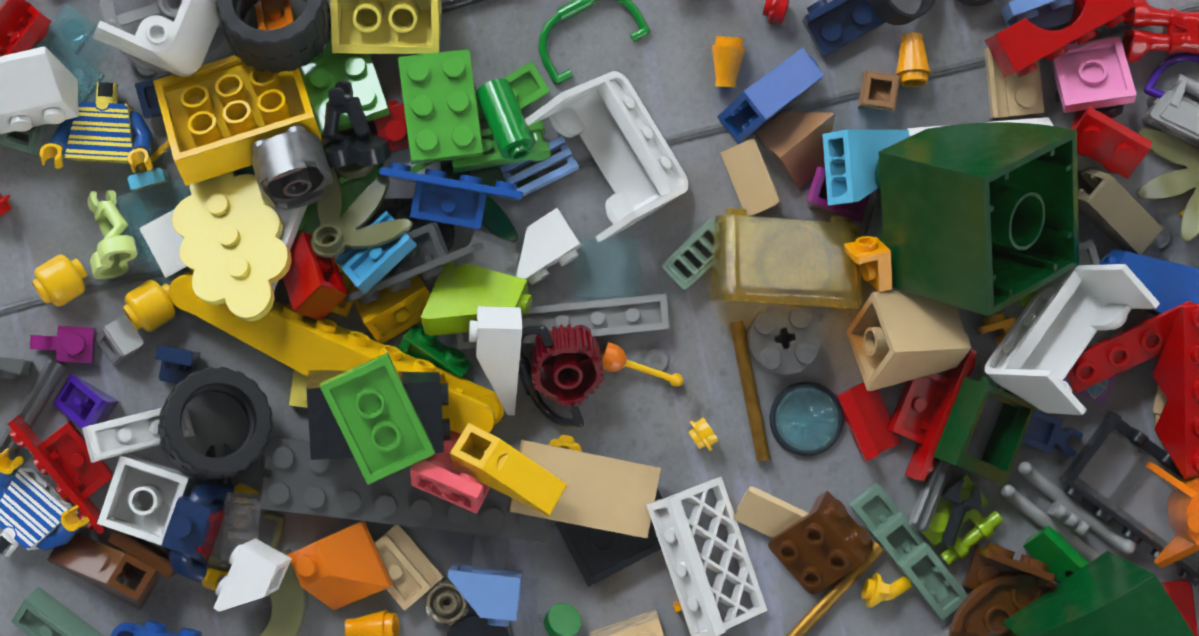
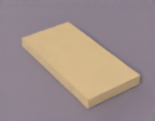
(599, 489)

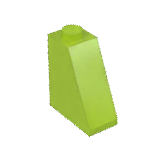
(463, 290)

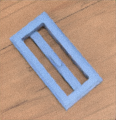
(558, 143)

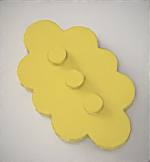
(232, 244)

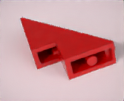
(1179, 380)

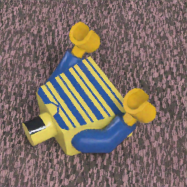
(102, 133)

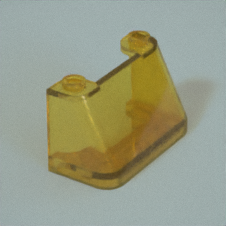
(785, 261)

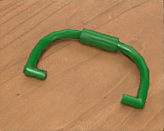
(570, 10)

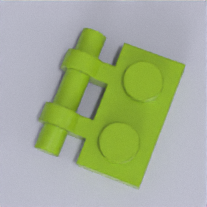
(983, 527)

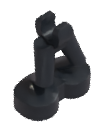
(346, 149)

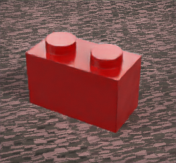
(312, 281)

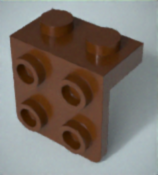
(822, 545)

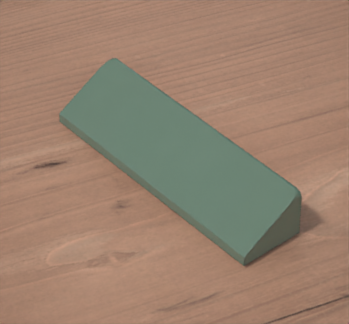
(46, 616)

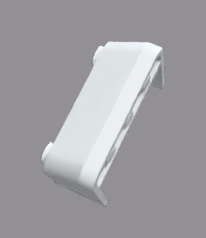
(169, 44)
(622, 144)
(1059, 327)

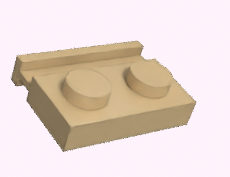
(1011, 94)
(407, 566)

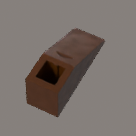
(107, 569)

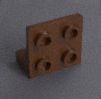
(999, 561)

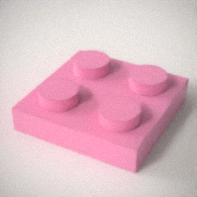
(1093, 75)

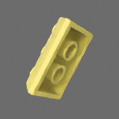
(386, 26)

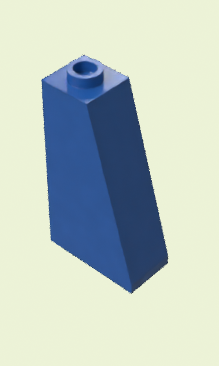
(1166, 280)

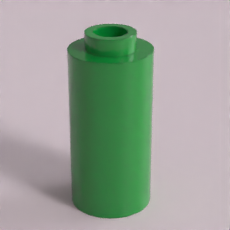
(505, 119)

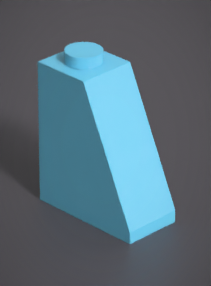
(852, 161)

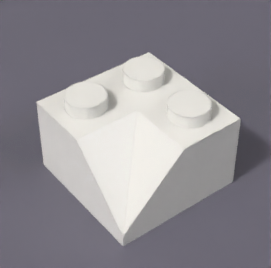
(143, 497)

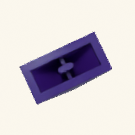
(84, 402)

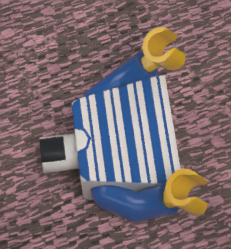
(32, 510)

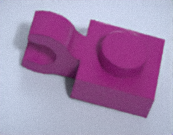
(71, 344)

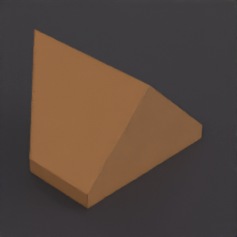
(797, 142)

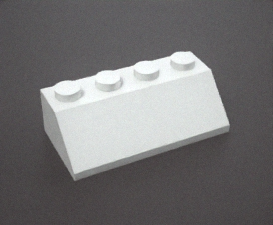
(35, 91)

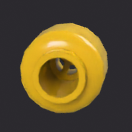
(59, 280)
(149, 306)

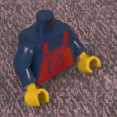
(195, 531)

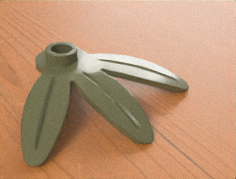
(1175, 182)
(344, 231)

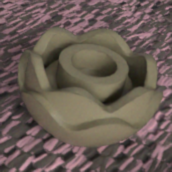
(438, 610)

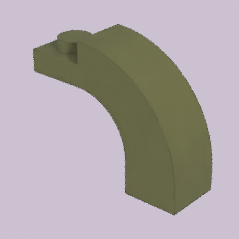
(288, 606)

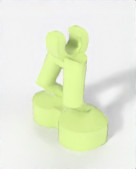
(115, 249)

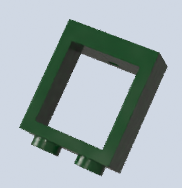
(1004, 440)

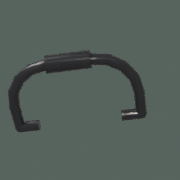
(526, 377)

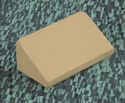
(750, 177)
(766, 512)

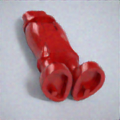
(1178, 34)

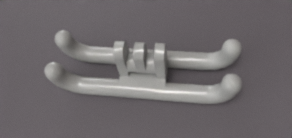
(1064, 515)

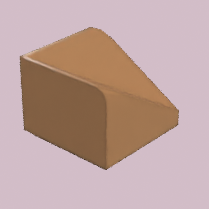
(878, 91)

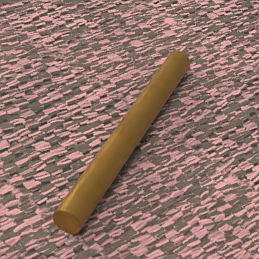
(749, 391)
(834, 594)

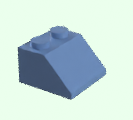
(489, 591)

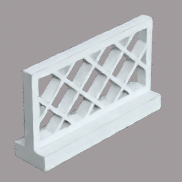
(689, 566)

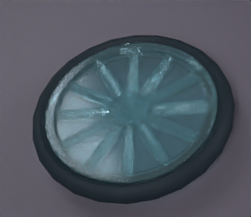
(806, 418)

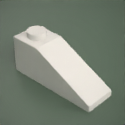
(498, 349)

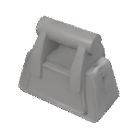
(1176, 113)

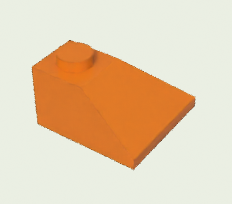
(341, 567)

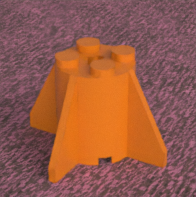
(1182, 514)

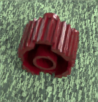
(569, 366)

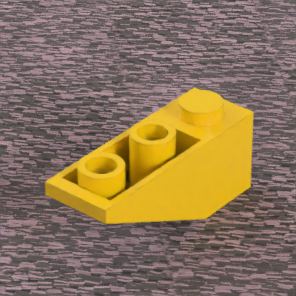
(506, 470)

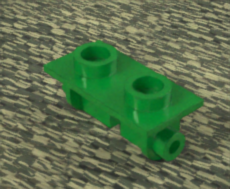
(427, 347)

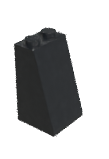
(423, 389)

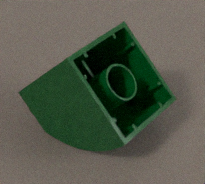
(980, 211)
(1102, 600)

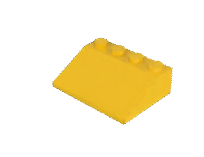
(227, 109)

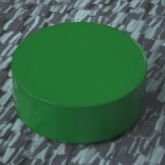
(562, 620)

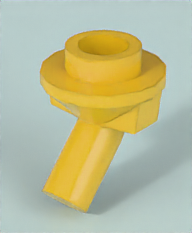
(876, 590)

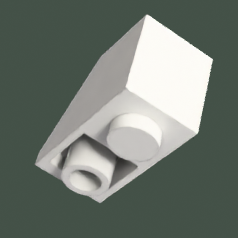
(545, 244)
(253, 574)

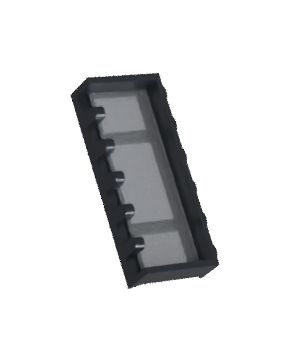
(1114, 480)

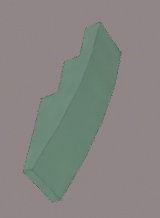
(909, 551)

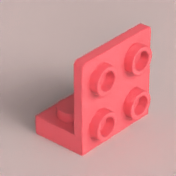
(439, 478)

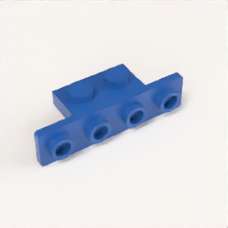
(449, 200)

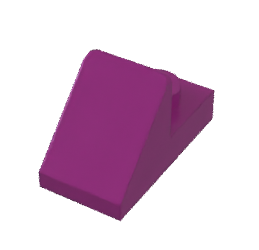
(818, 199)

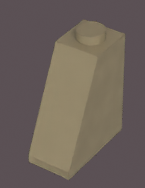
(1115, 211)

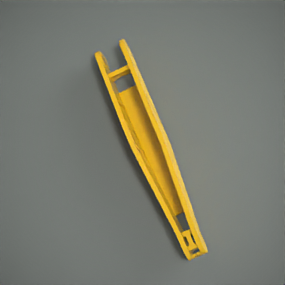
(324, 345)

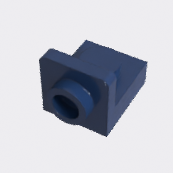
(176, 363)

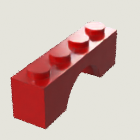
(1025, 43)

